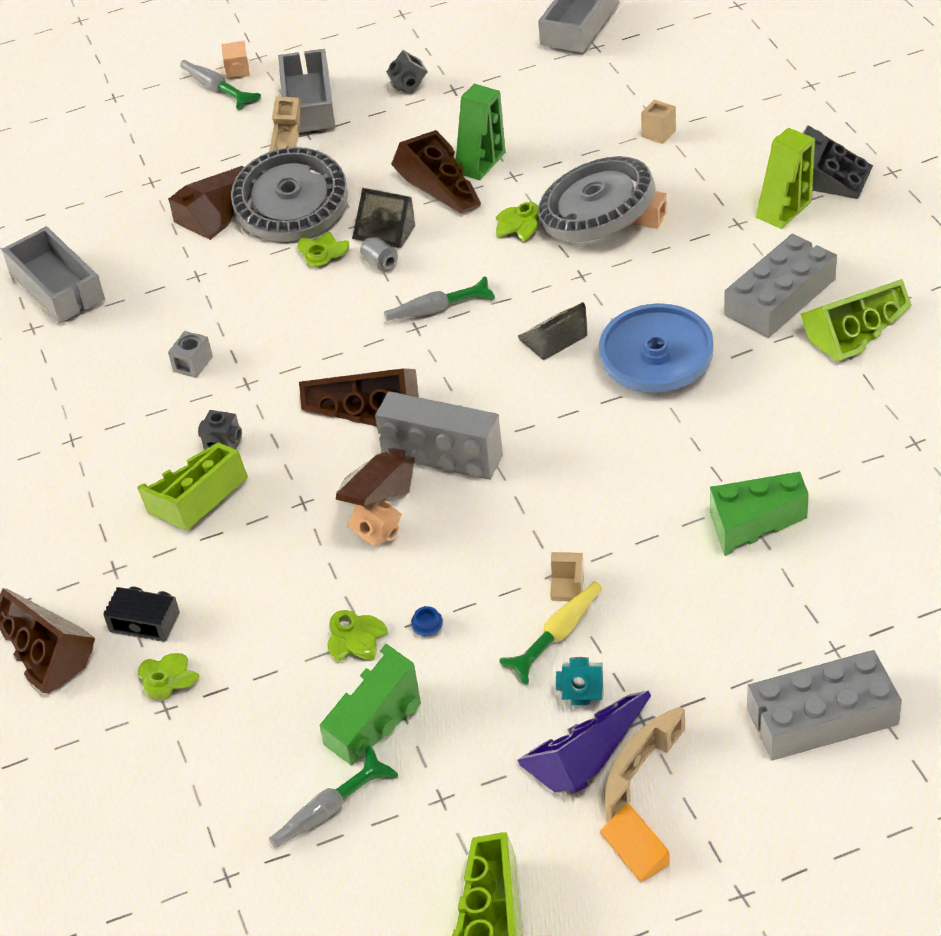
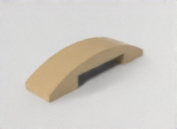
(286, 122)
(657, 733)

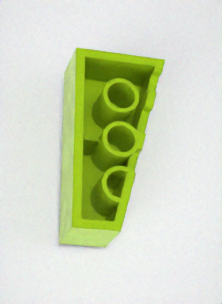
(491, 889)

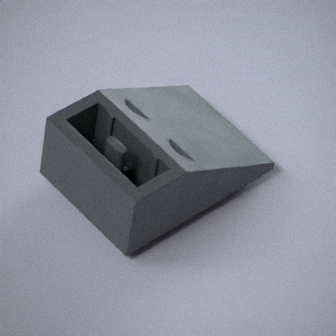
(837, 168)

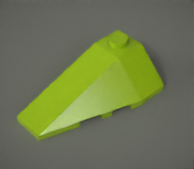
(853, 322)

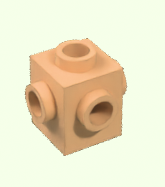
(375, 522)

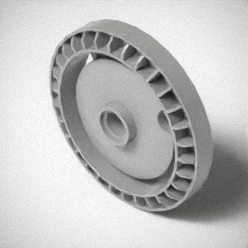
(289, 194)
(596, 199)

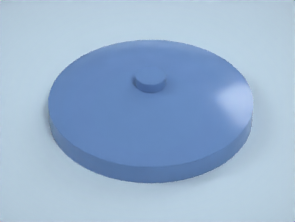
(656, 347)

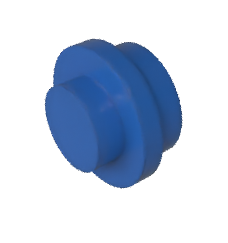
(426, 621)

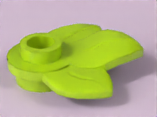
(518, 219)
(322, 249)
(356, 638)
(165, 675)

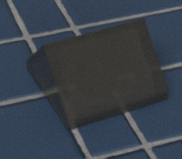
(384, 217)
(557, 332)

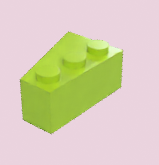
(787, 178)
(195, 488)

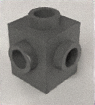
(406, 72)
(220, 428)

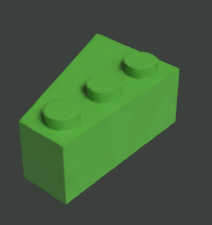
(480, 131)
(757, 506)
(374, 708)

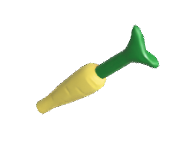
(555, 630)

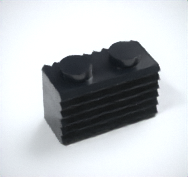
(141, 613)

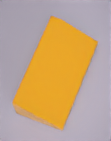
(636, 843)

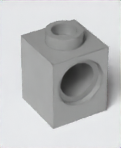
(190, 354)

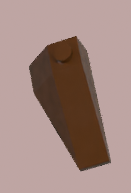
(431, 166)
(205, 204)
(356, 395)
(378, 479)
(43, 641)

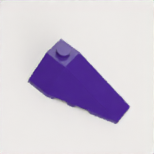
(584, 751)

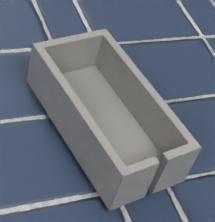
(573, 23)
(311, 88)
(53, 274)
(780, 285)
(441, 434)
(823, 704)

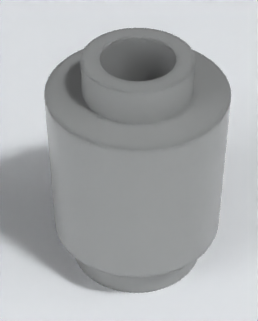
(379, 254)

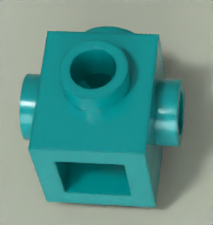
(580, 693)

